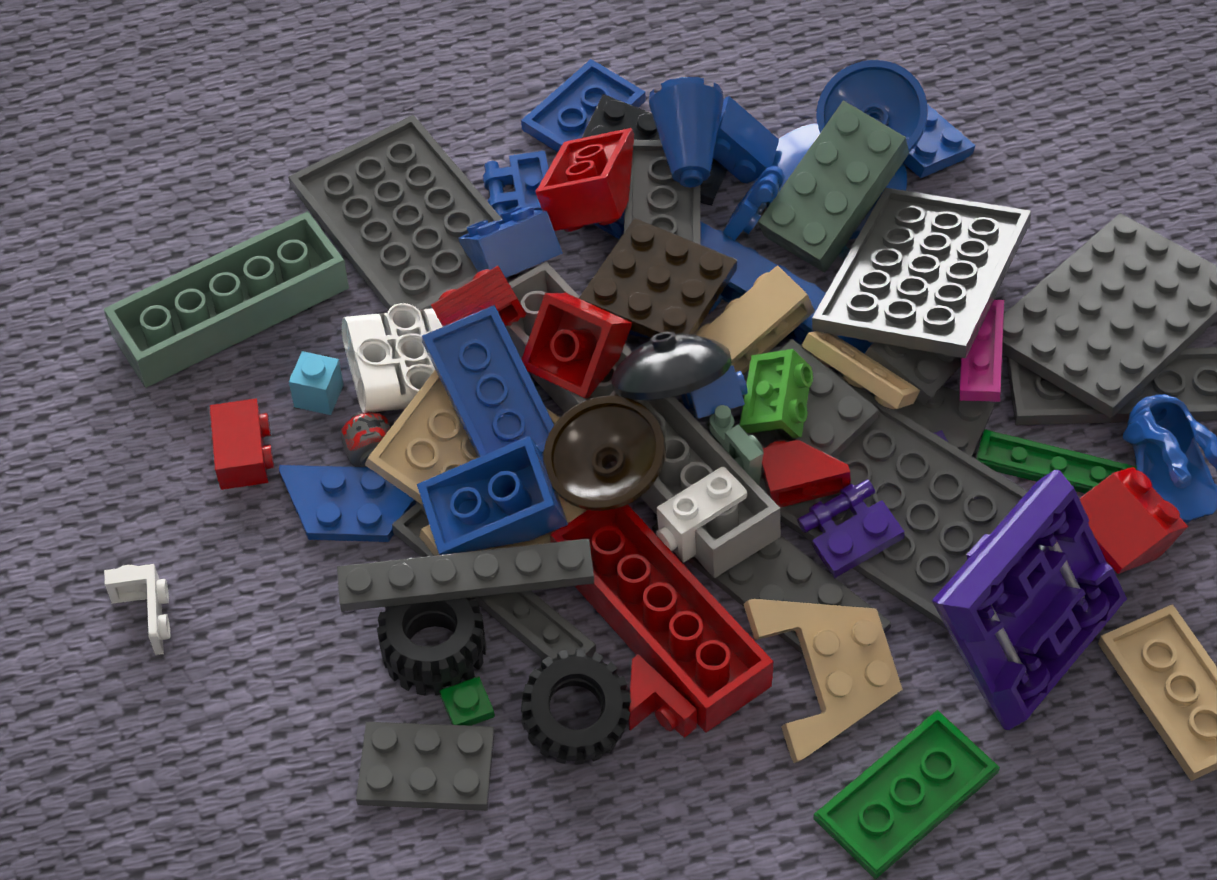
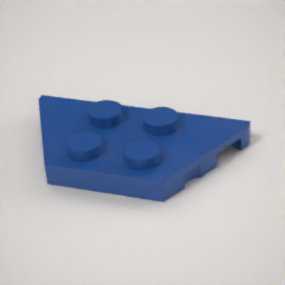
(344, 502)

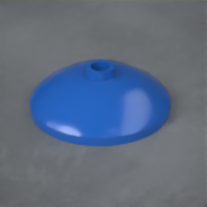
(881, 92)

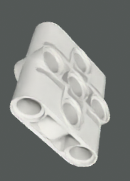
(388, 355)

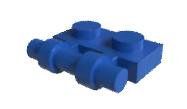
(524, 173)
(754, 202)

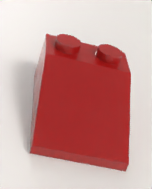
(588, 181)

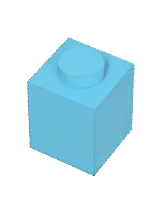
(316, 383)

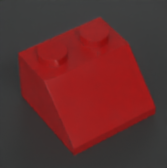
(574, 343)
(1131, 519)

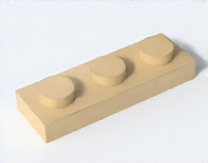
(861, 370)

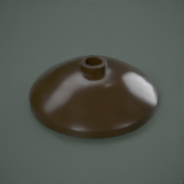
(602, 433)

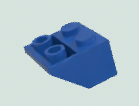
(513, 243)

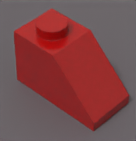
(801, 473)

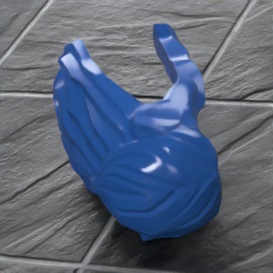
(1168, 454)

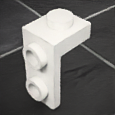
(696, 507)
(142, 583)

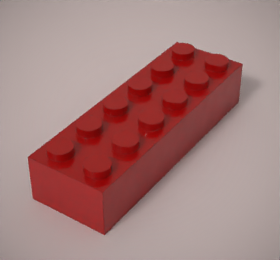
(668, 615)

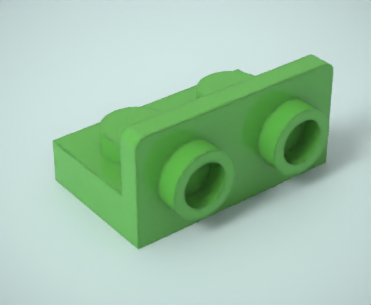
(777, 393)

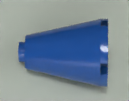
(688, 126)

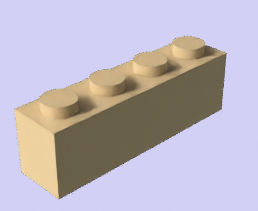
(760, 317)

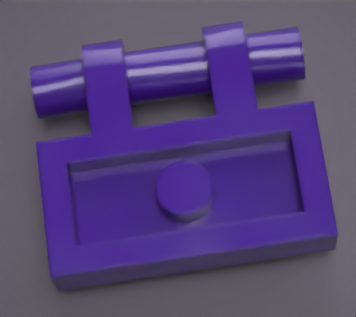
(857, 538)

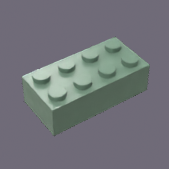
(834, 186)

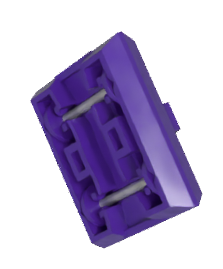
(1030, 591)

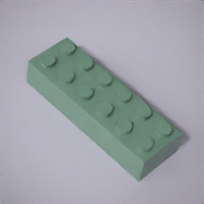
(226, 298)

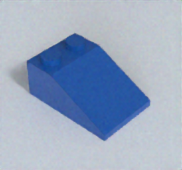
(492, 500)

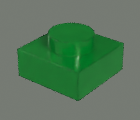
(467, 703)

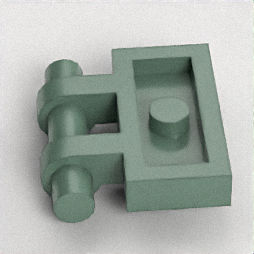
(742, 448)

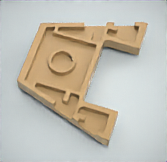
(844, 659)

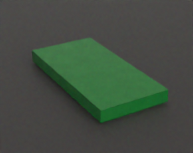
(906, 794)

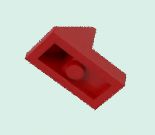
(653, 693)

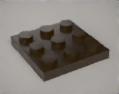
(659, 281)

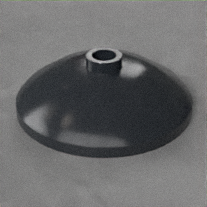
(670, 366)

